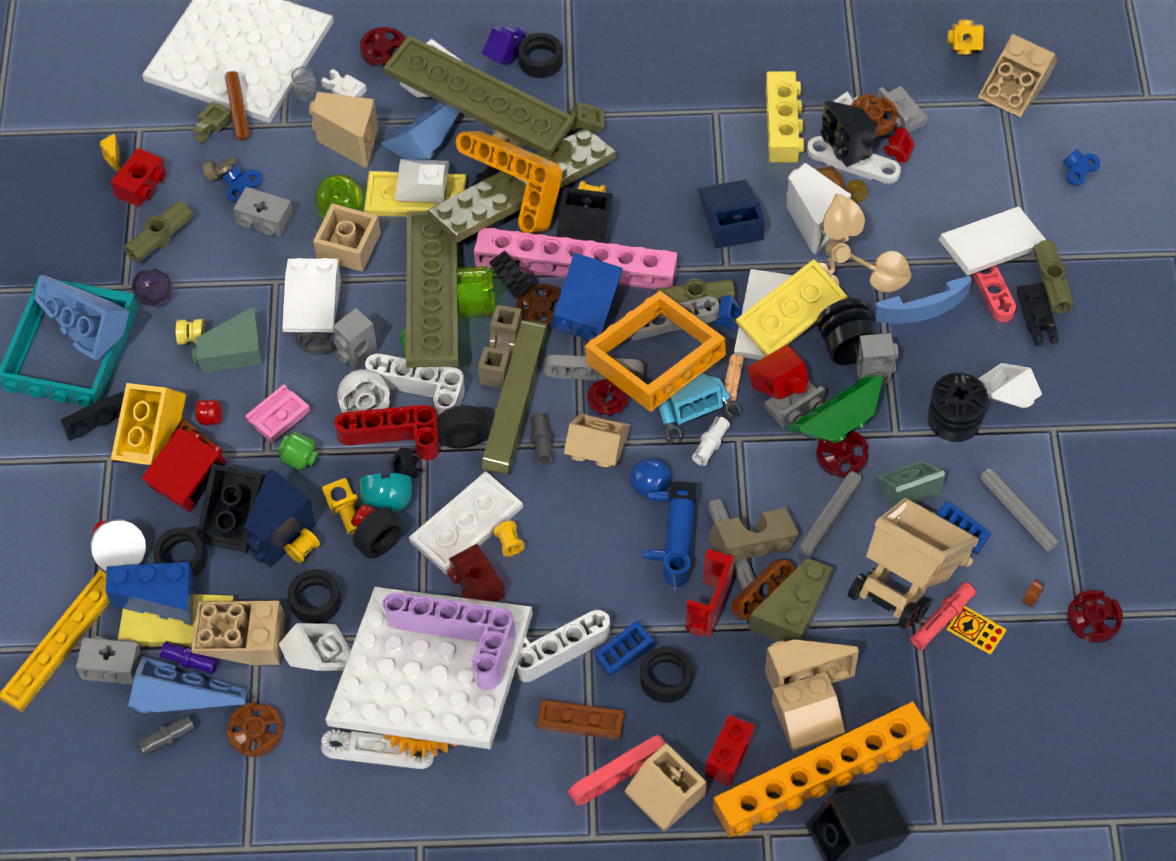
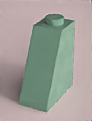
(229, 344)

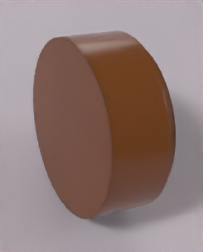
(1033, 593)

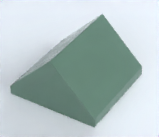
(914, 482)

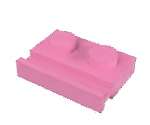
(277, 413)

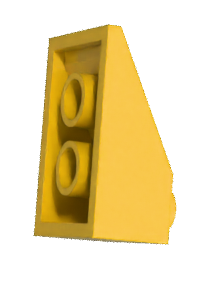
(146, 422)

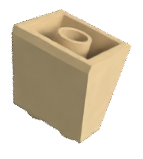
(345, 125)

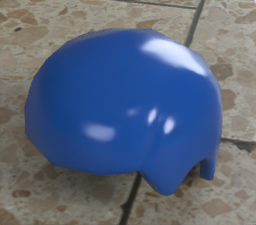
(650, 476)

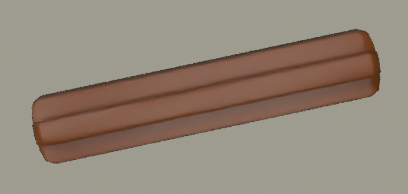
(237, 105)

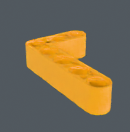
(541, 175)

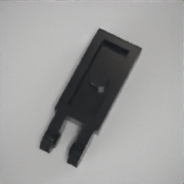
(1037, 312)
(92, 416)

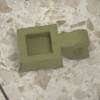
(211, 118)

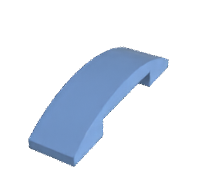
(896, 312)

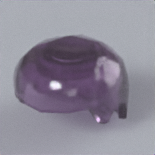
(152, 287)

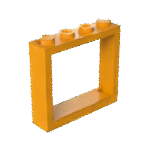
(676, 377)

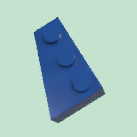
(153, 588)

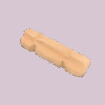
(733, 375)

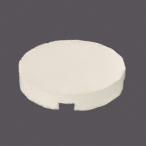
(117, 544)

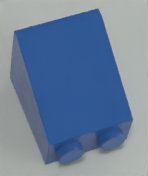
(586, 297)

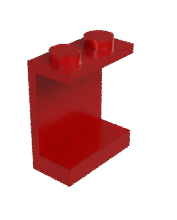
(182, 467)
(717, 573)

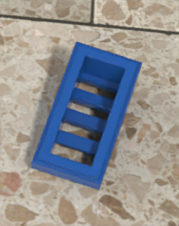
(957, 516)
(630, 656)

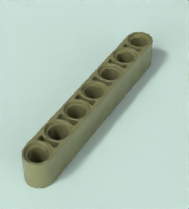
(515, 397)

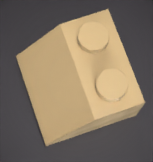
(596, 439)
(808, 711)

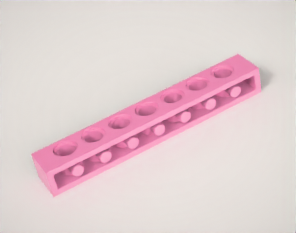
(553, 256)

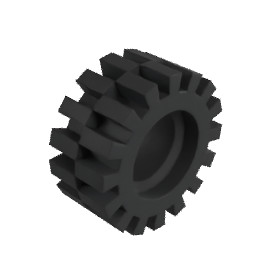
(510, 274)

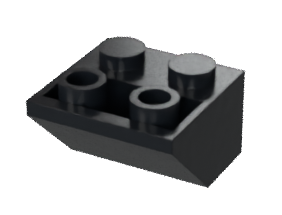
(847, 132)
(585, 215)

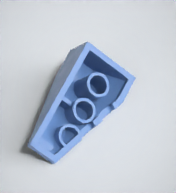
(423, 135)
(86, 318)
(163, 688)

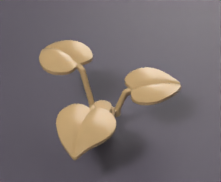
(846, 219)

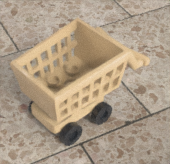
(917, 549)

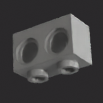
(876, 356)

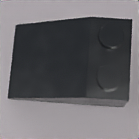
(227, 507)

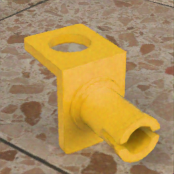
(343, 507)

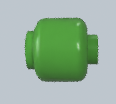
(297, 451)

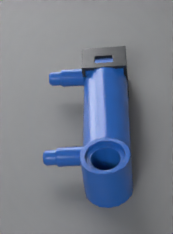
(678, 532)

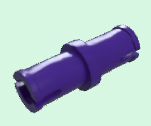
(187, 658)

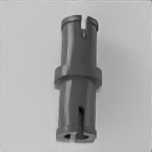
(541, 438)
(165, 735)

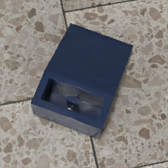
(732, 213)

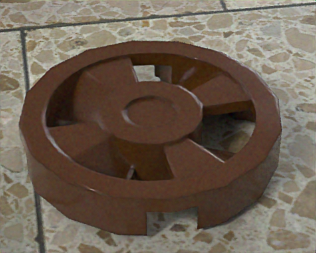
(538, 305)

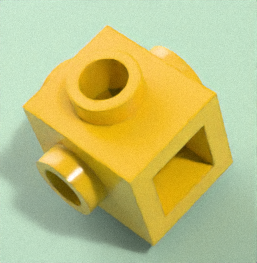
(974, 36)

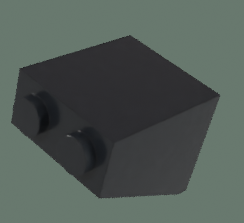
(858, 825)

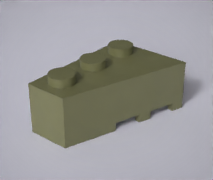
(793, 604)

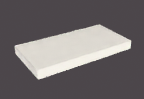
(991, 240)
(759, 286)
(465, 520)

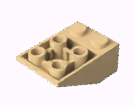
(1018, 76)
(240, 631)

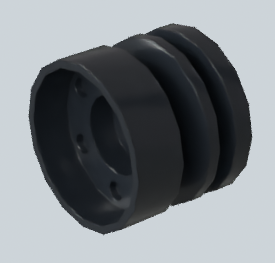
(842, 326)
(957, 407)

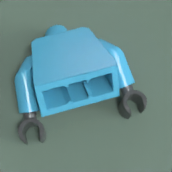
(696, 399)

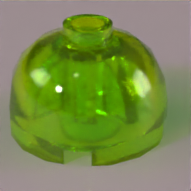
(338, 190)

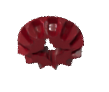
(602, 389)

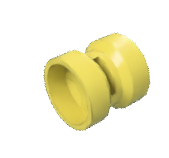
(188, 331)

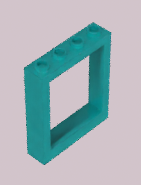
(25, 334)

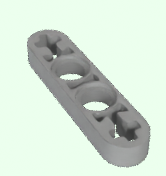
(668, 326)
(576, 367)

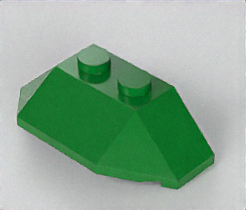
(842, 412)

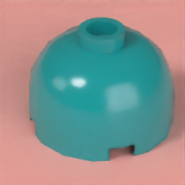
(388, 492)

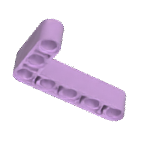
(488, 625)

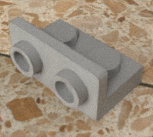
(908, 113)
(795, 405)

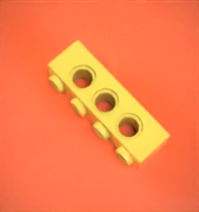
(782, 117)

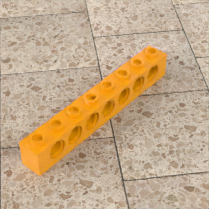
(903, 720)

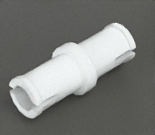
(710, 441)

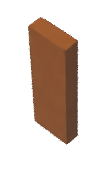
(580, 719)

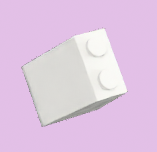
(807, 202)

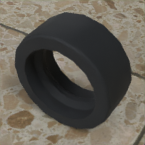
(540, 41)
(461, 416)
(378, 532)
(178, 535)
(308, 579)
(662, 655)

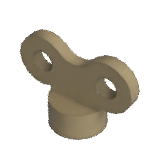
(213, 171)

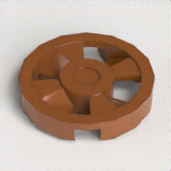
(875, 112)
(254, 729)

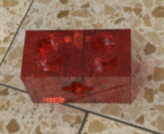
(476, 575)

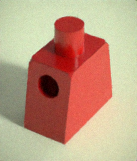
(779, 374)

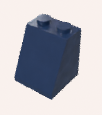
(277, 518)

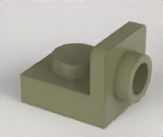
(587, 117)

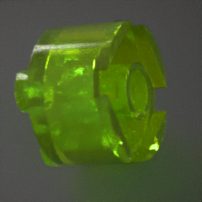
(474, 291)

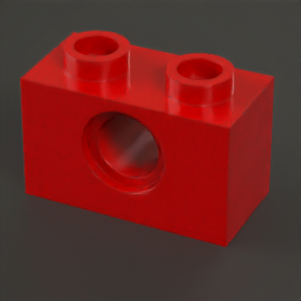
(138, 177)
(729, 750)

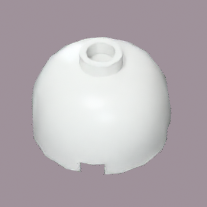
(363, 391)

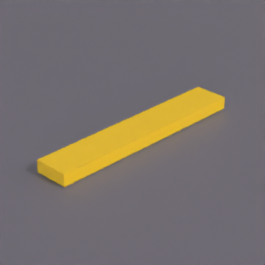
(57, 644)

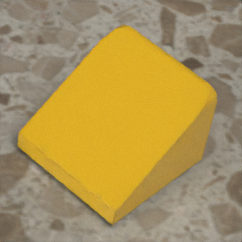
(111, 152)

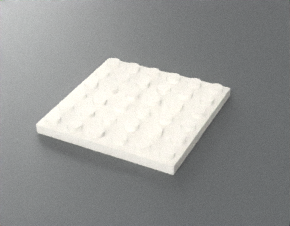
(246, 36)
(421, 681)

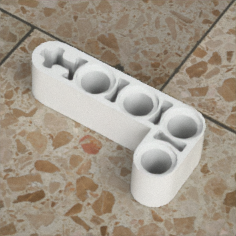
(414, 381)
(590, 628)

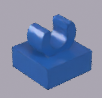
(728, 313)

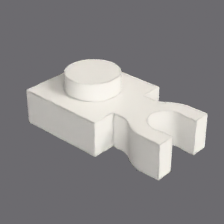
(344, 86)

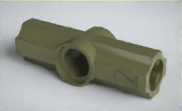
(158, 231)
(1053, 276)
(697, 288)

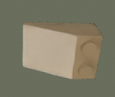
(802, 659)

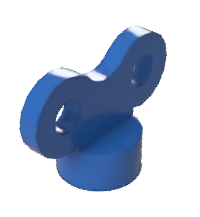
(1079, 165)
(239, 181)

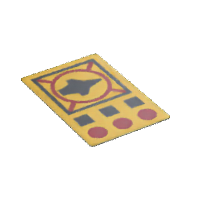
(977, 630)

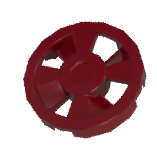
(379, 46)
(842, 454)
(1094, 616)

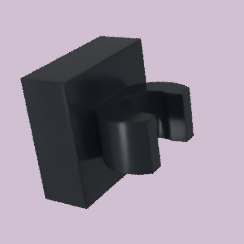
(405, 463)

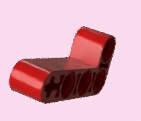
(356, 429)

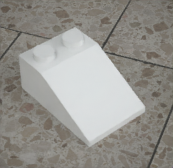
(311, 295)

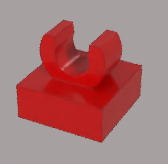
(900, 145)

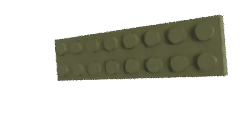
(479, 95)
(504, 193)
(430, 294)

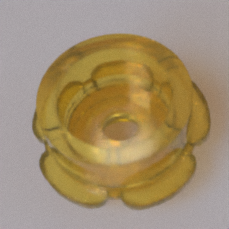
(859, 187)

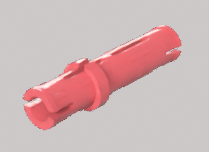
(950, 607)

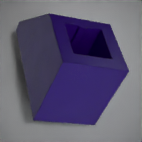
(503, 44)

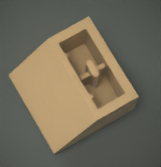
(666, 787)

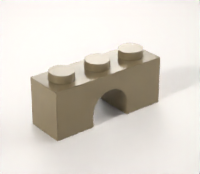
(496, 357)
(774, 534)

